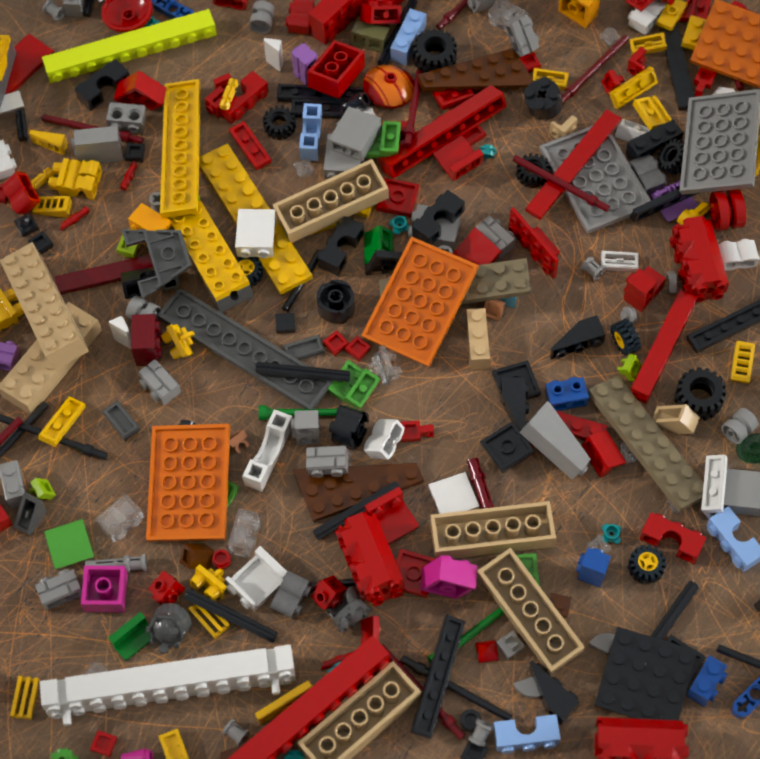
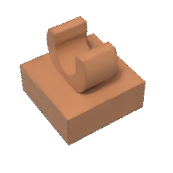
(494, 308)
(236, 439)

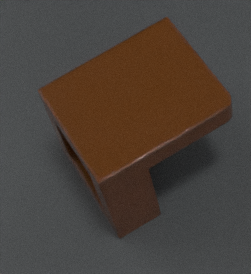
(195, 554)

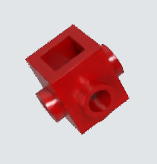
(166, 588)
(328, 593)

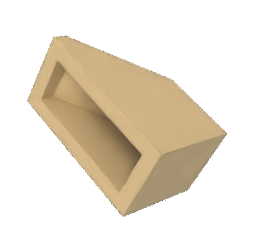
(676, 418)

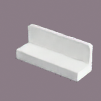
(714, 484)

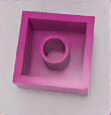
(449, 577)
(104, 589)

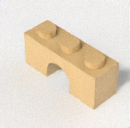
(478, 339)

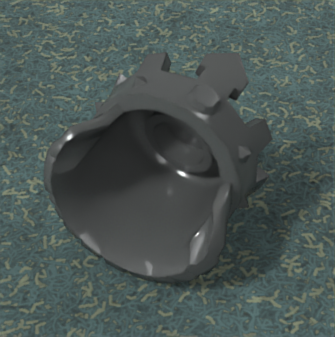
(349, 610)
(169, 626)

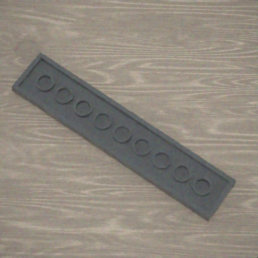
(241, 347)

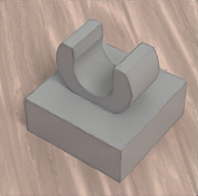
(510, 645)

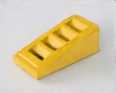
(51, 141)
(56, 212)
(745, 350)

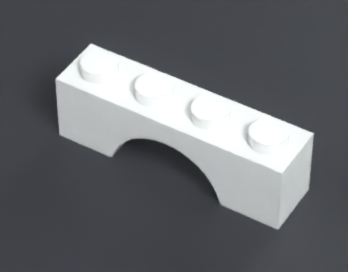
(262, 464)

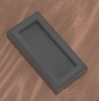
(305, 348)
(121, 420)

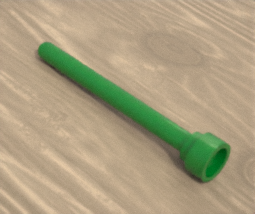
(266, 412)
(476, 629)

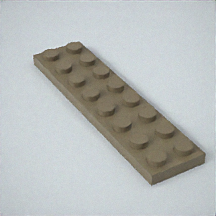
(494, 281)
(647, 443)

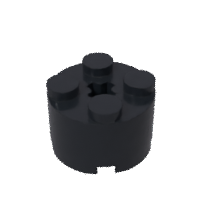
(543, 99)
(335, 301)
(349, 426)

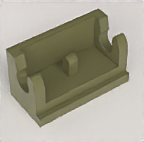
(369, 36)

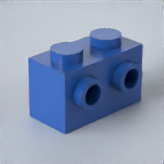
(567, 394)
(593, 566)
(707, 680)

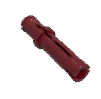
(478, 479)

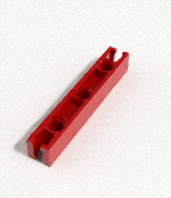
(663, 346)

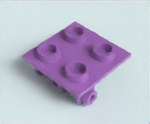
(674, 211)

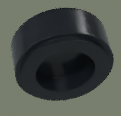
(468, 720)

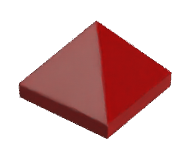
(487, 651)

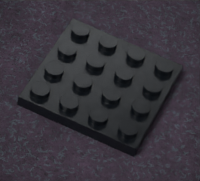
(645, 677)

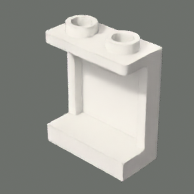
(255, 233)
(256, 580)

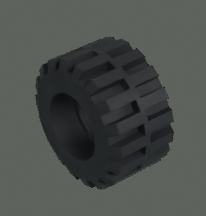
(434, 41)
(701, 380)

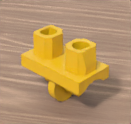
(181, 339)
(211, 580)

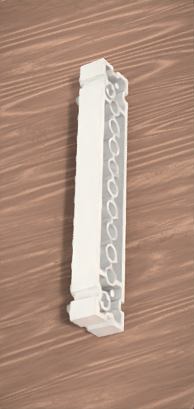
(168, 681)

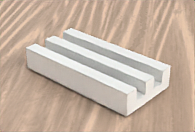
(620, 264)

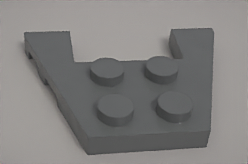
(167, 255)

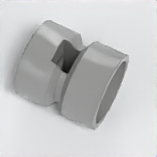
(261, 17)
(140, 306)
(743, 423)

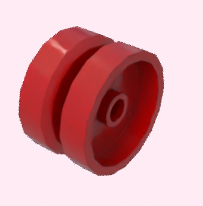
(727, 209)

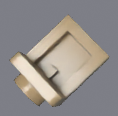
(567, 128)

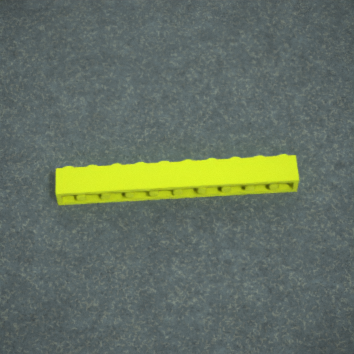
(129, 45)

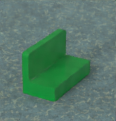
(377, 239)
(131, 637)

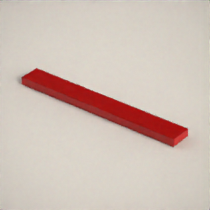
(574, 163)

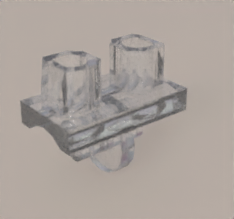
(382, 365)

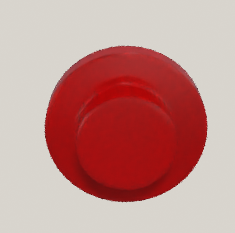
(221, 559)

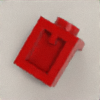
(637, 61)
(211, 107)

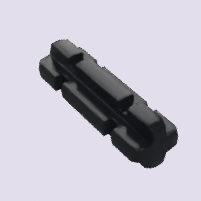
(21, 125)

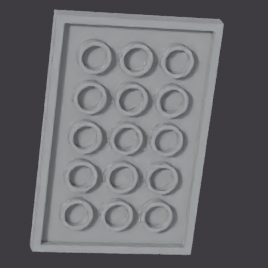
(721, 142)
(605, 176)

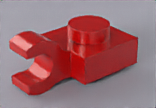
(703, 80)
(414, 431)

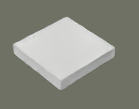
(453, 494)

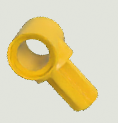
(700, 210)

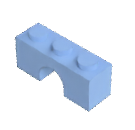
(402, 47)
(311, 133)
(743, 554)
(510, 739)

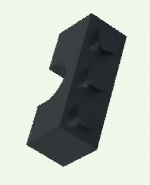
(90, 92)
(653, 139)
(447, 207)
(346, 233)
(130, 278)

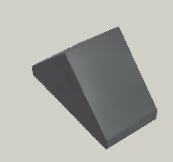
(29, 514)

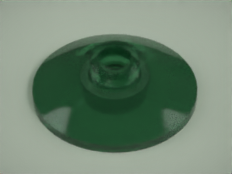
(749, 449)

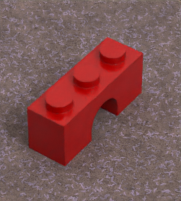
(254, 90)
(659, 528)

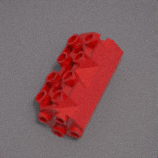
(699, 259)
(370, 559)
(640, 739)

